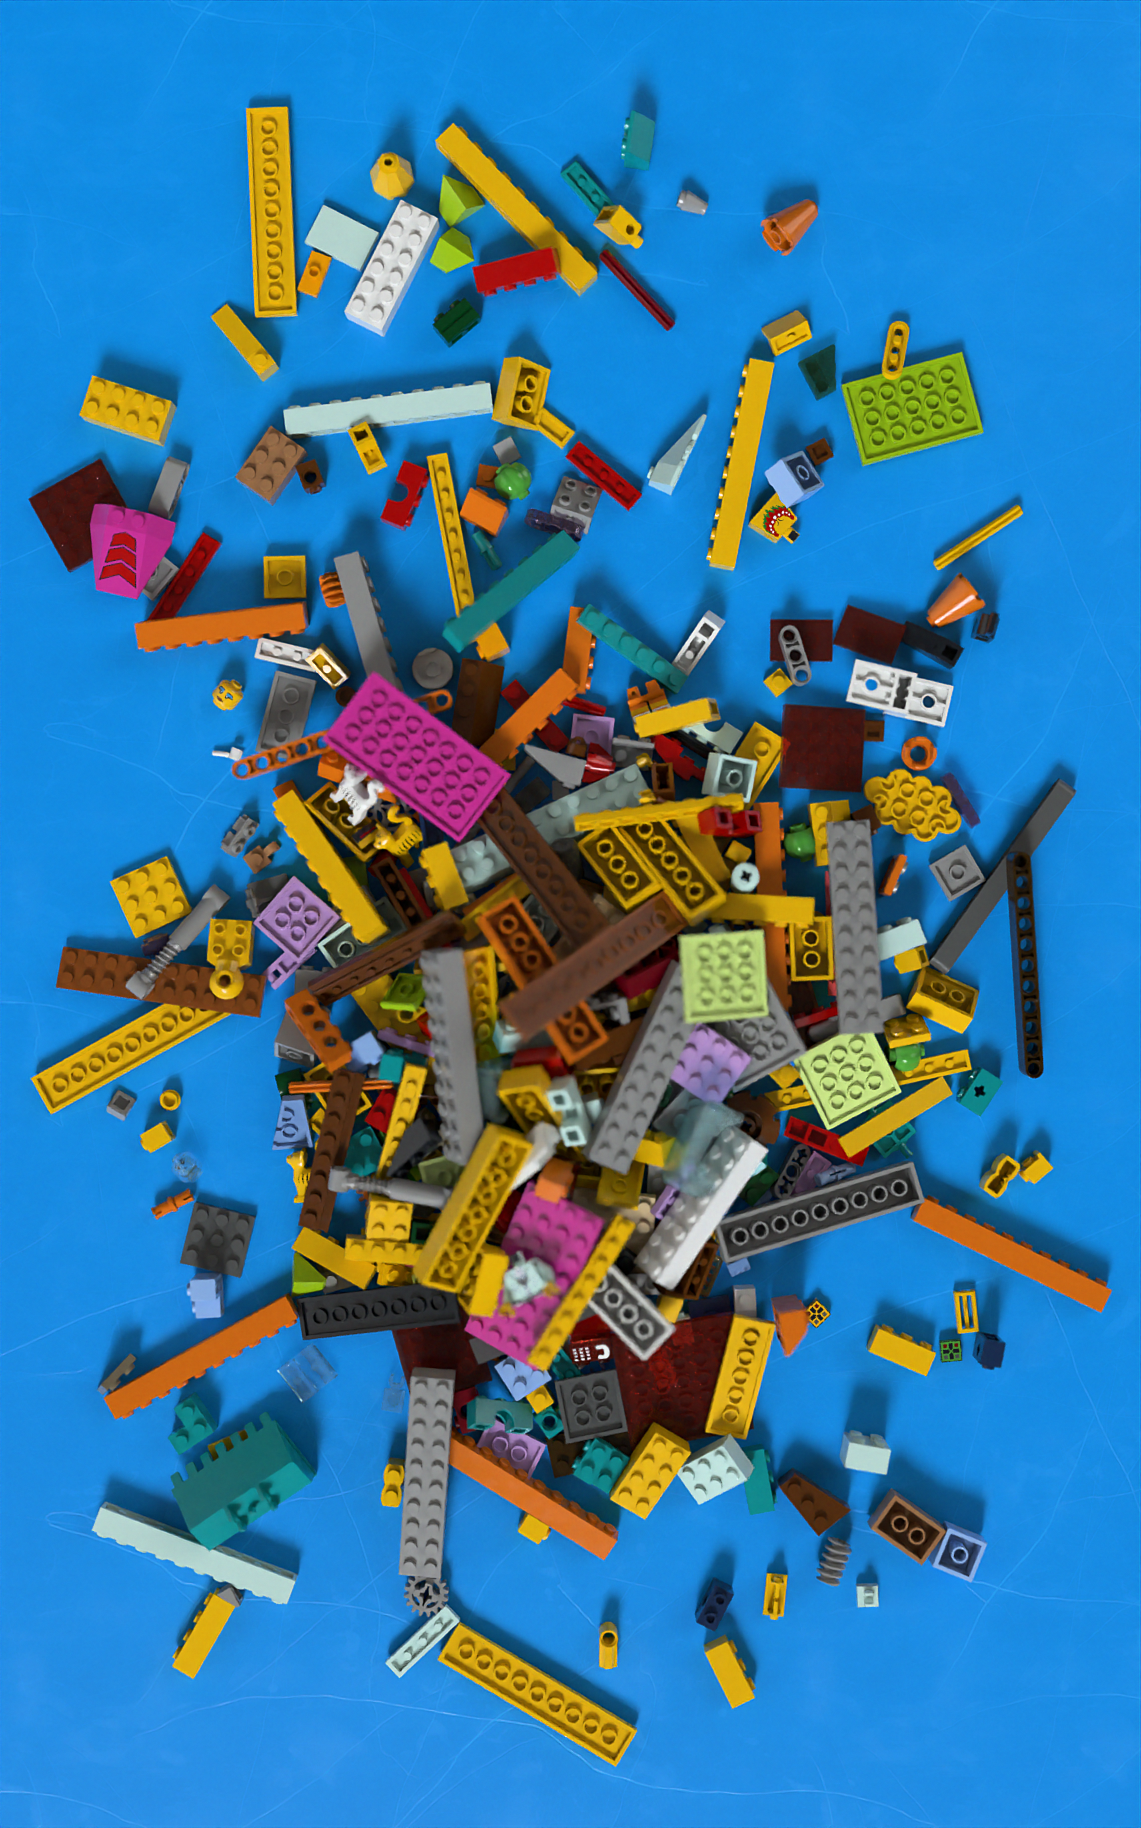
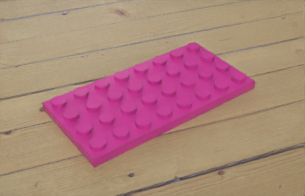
(416, 756)
(559, 1237)

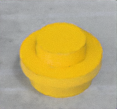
(170, 1099)

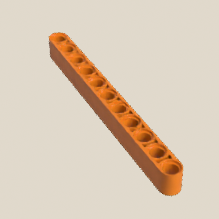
(312, 743)

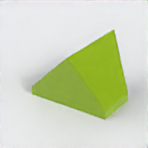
(457, 201)
(452, 251)
(305, 1277)

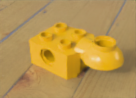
(230, 952)

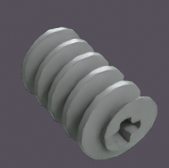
(834, 1561)

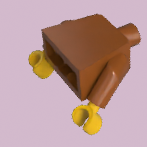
(662, 781)

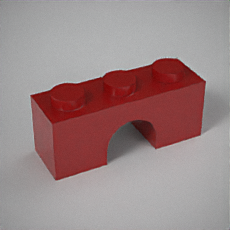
(400, 513)
(719, 822)

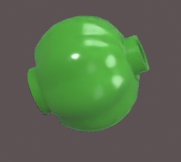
(513, 481)
(799, 842)
(904, 1057)

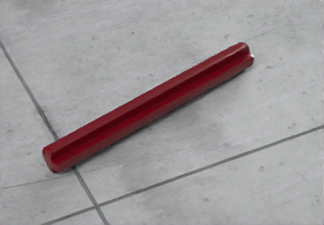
(637, 290)

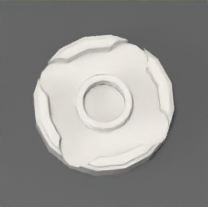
(432, 668)

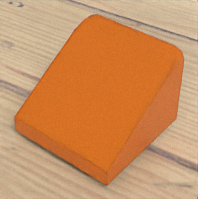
(285, 788)

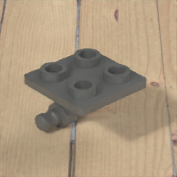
(263, 892)

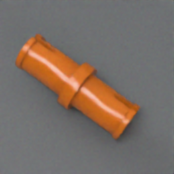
(172, 1204)

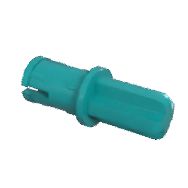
(487, 550)

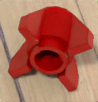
(598, 764)

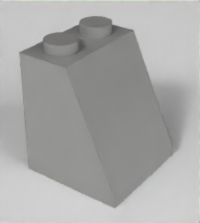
(292, 1044)

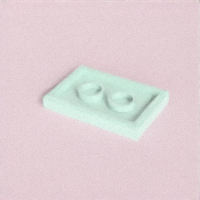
(342, 238)

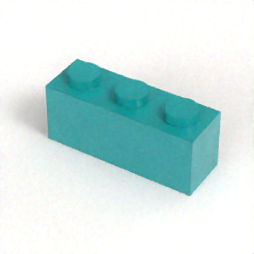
(757, 1487)

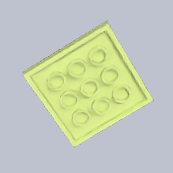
(723, 976)
(846, 1076)

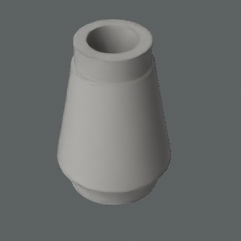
(691, 203)

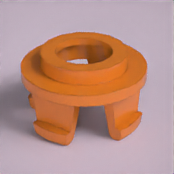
(930, 753)

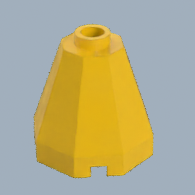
(392, 176)

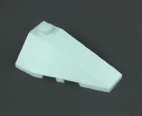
(670, 466)

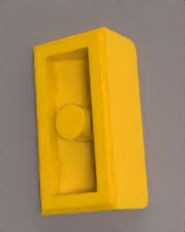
(328, 666)

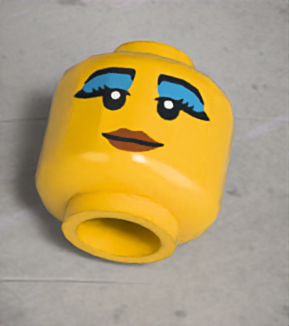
(227, 694)

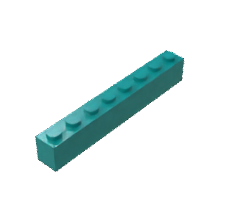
(510, 591)

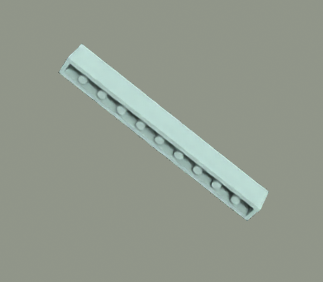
(388, 410)
(187, 1551)

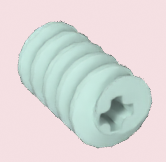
(746, 871)

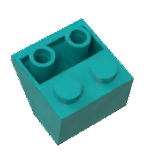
(637, 141)

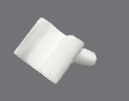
(234, 754)

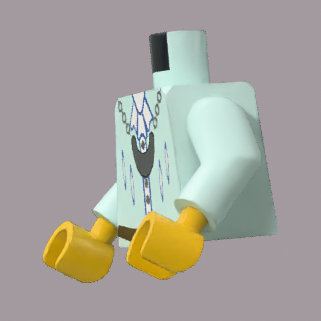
(526, 1282)

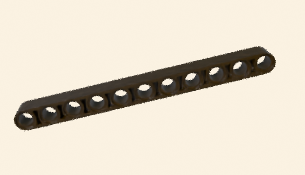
(1018, 956)

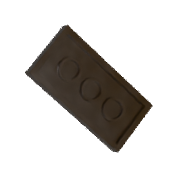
(563, 1454)

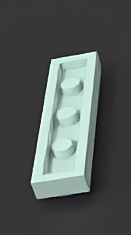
(422, 1640)

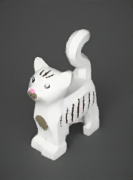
(356, 793)

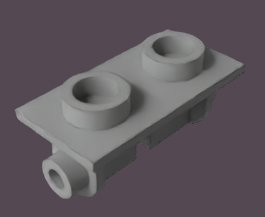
(234, 843)

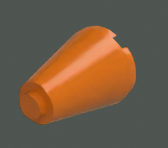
(788, 226)
(954, 603)

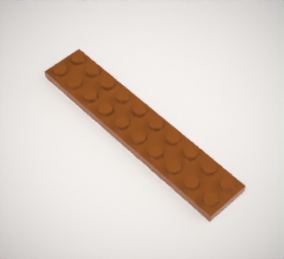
(592, 966)
(176, 985)

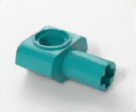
(549, 1430)

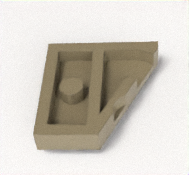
(112, 1381)

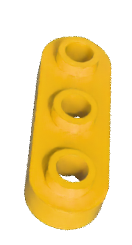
(898, 344)

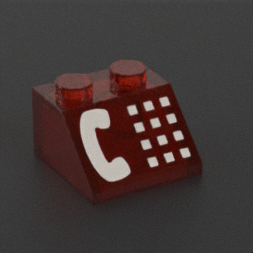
(591, 1348)

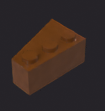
(695, 1276)
(813, 1502)

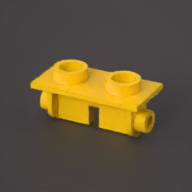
(775, 1595)

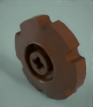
(758, 1112)

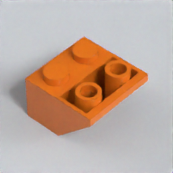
(484, 512)

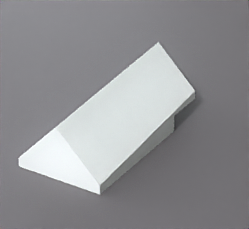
(543, 1139)

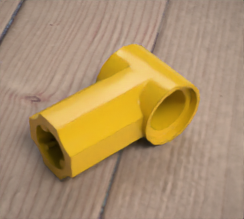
(608, 1646)

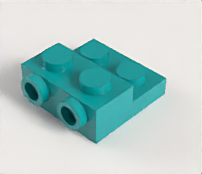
(600, 1464)

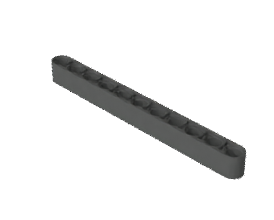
(996, 882)

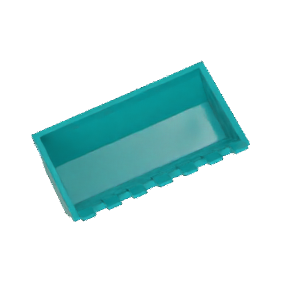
(241, 1482)

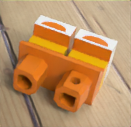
(655, 698)

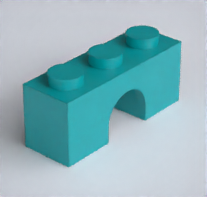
(515, 1414)

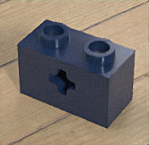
(989, 1350)
(714, 1604)

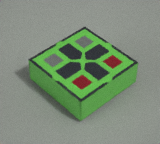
(950, 1350)

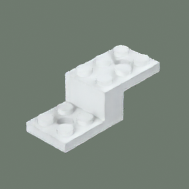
(899, 693)

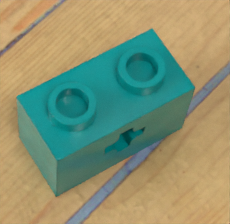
(988, 1085)

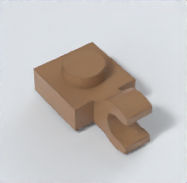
(259, 857)

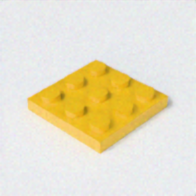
(151, 897)

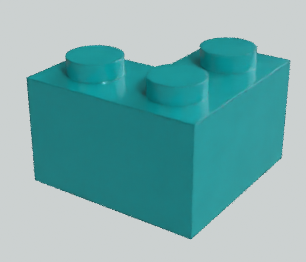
(394, 1061)
(196, 1424)

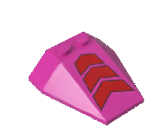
(127, 548)

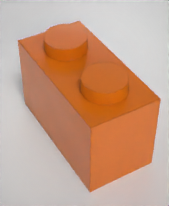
(554, 1180)

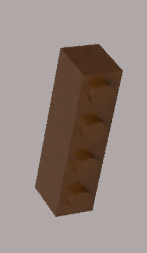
(398, 893)

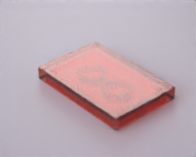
(814, 634)
(869, 635)

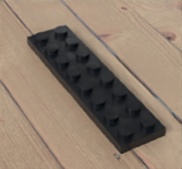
(376, 1310)

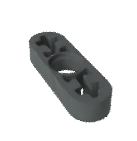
(798, 1168)

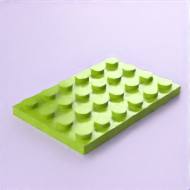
(912, 413)

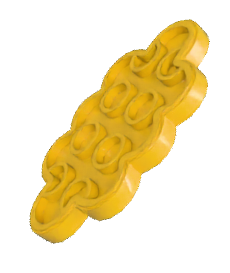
(912, 805)

